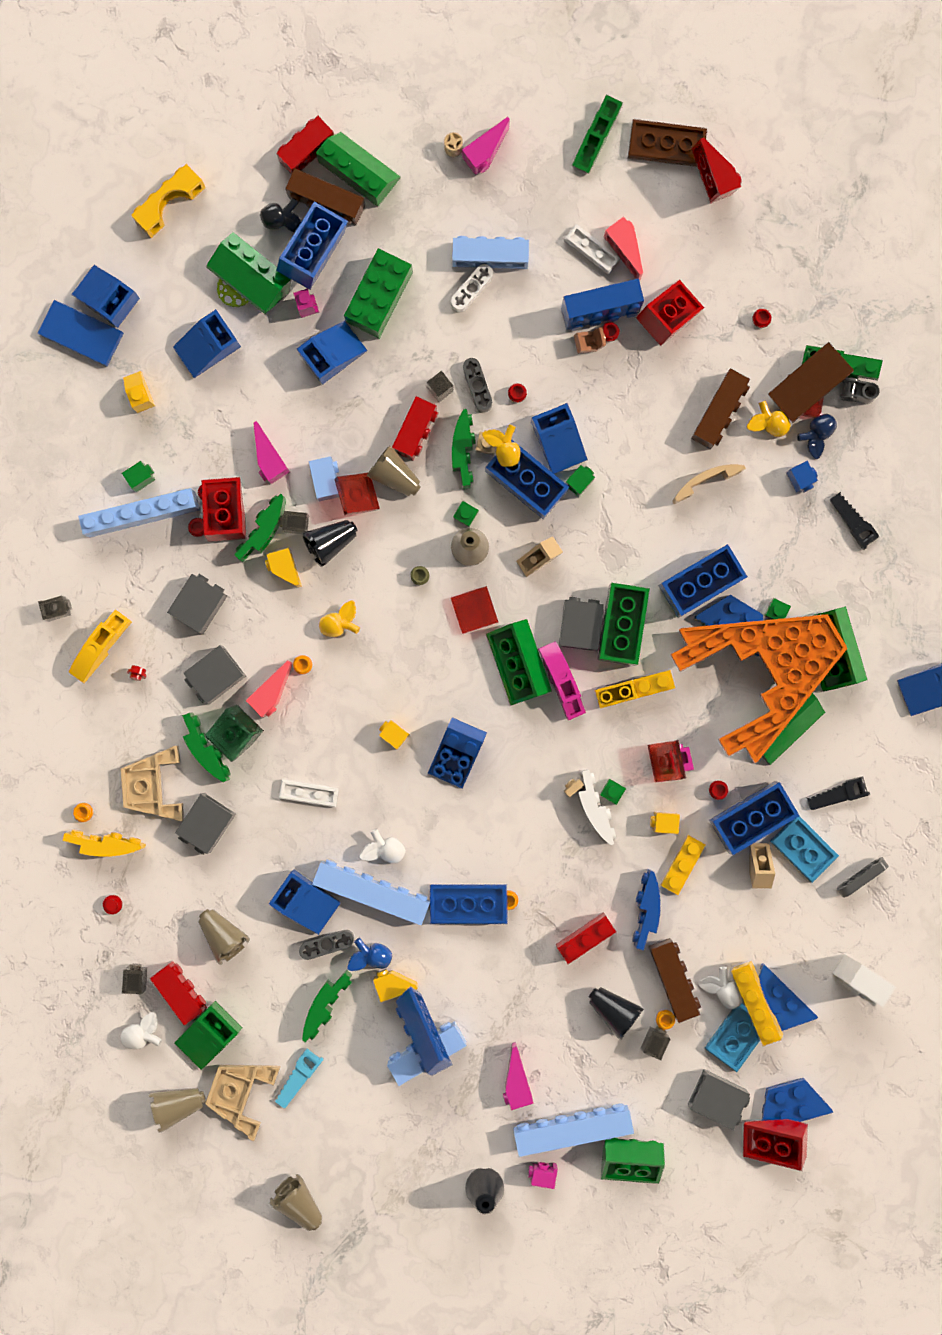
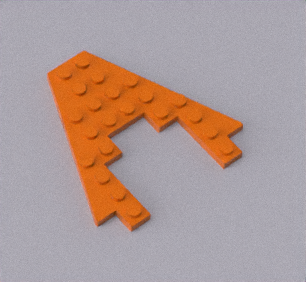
(793, 650)

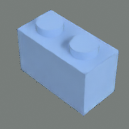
(323, 476)

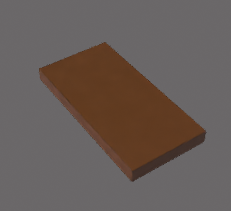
(664, 142)
(810, 382)

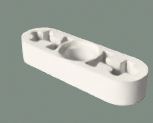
(484, 281)

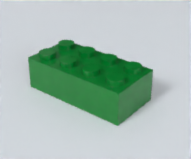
(378, 293)
(623, 624)

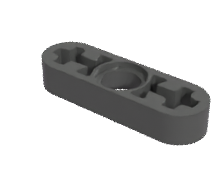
(487, 397)
(862, 877)
(311, 943)

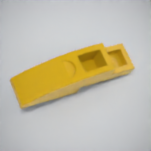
(97, 646)
(635, 689)
(111, 845)

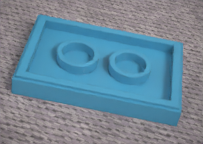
(804, 848)
(734, 1038)

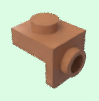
(590, 340)

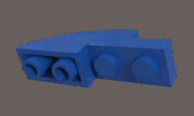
(649, 901)

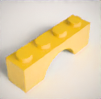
(183, 184)
(753, 997)

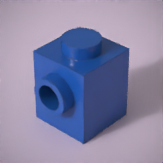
(802, 477)

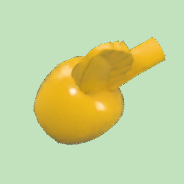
(774, 423)
(506, 451)
(335, 623)

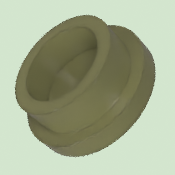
(419, 575)

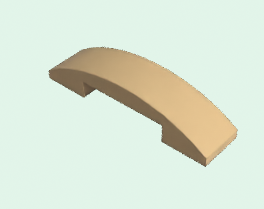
(726, 470)

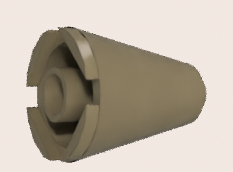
(394, 473)
(467, 553)
(221, 935)
(175, 1105)
(296, 1203)

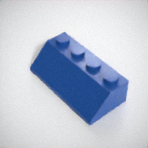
(423, 1032)

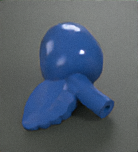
(376, 956)

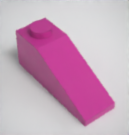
(482, 151)
(268, 459)
(516, 1086)

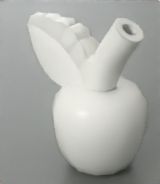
(389, 850)
(726, 991)
(137, 1035)

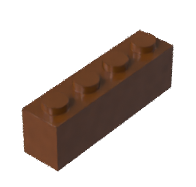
(311, 189)
(720, 409)
(674, 980)

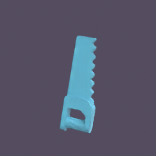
(298, 1078)

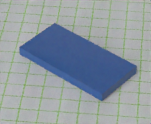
(80, 333)
(468, 904)

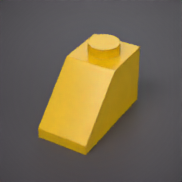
(138, 392)
(283, 566)
(392, 984)

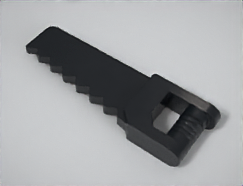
(854, 521)
(839, 794)

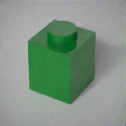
(139, 476)
(580, 480)

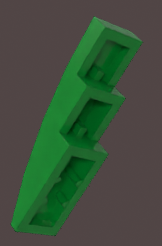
(597, 134)

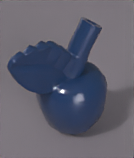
(821, 429)

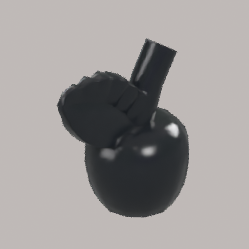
(275, 217)

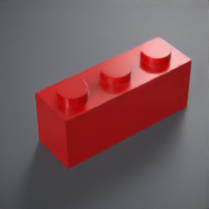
(304, 144)
(415, 428)
(585, 938)
(178, 992)

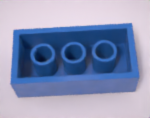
(311, 245)
(602, 304)
(529, 483)
(702, 581)
(754, 817)

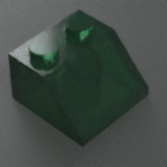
(233, 732)

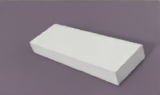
(592, 249)
(309, 793)

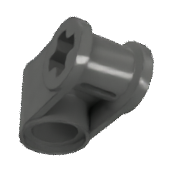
(855, 391)

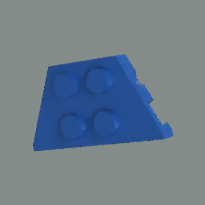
(729, 611)
(783, 1003)
(793, 1101)

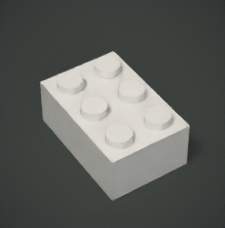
(863, 981)

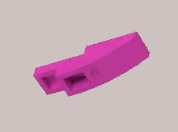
(562, 679)

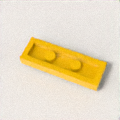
(683, 864)

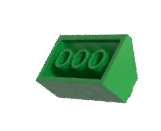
(357, 167)
(249, 273)
(519, 662)
(849, 667)
(798, 725)

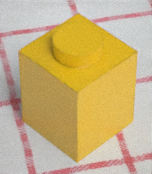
(393, 733)
(665, 822)

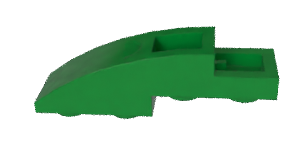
(863, 366)
(463, 442)
(269, 523)
(207, 756)
(320, 1010)

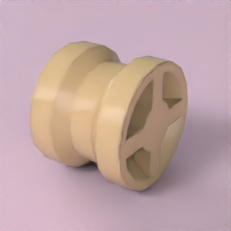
(455, 140)

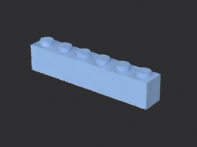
(139, 513)
(371, 892)
(573, 1130)

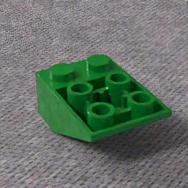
(208, 1035)

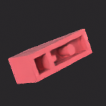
(623, 241)
(269, 693)

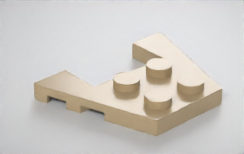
(143, 785)
(231, 1092)

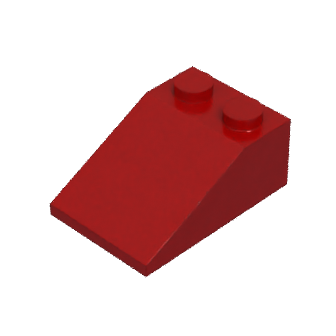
(716, 171)
(669, 312)
(223, 509)
(776, 1142)

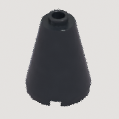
(329, 540)
(614, 1010)
(484, 1189)

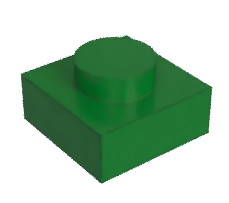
(465, 513)
(777, 609)
(612, 791)

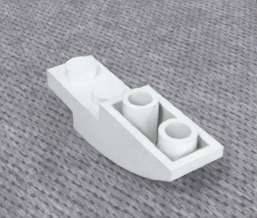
(597, 815)

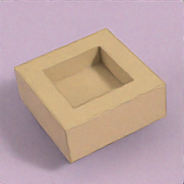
(484, 447)
(573, 786)

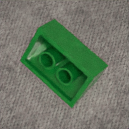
(632, 1161)

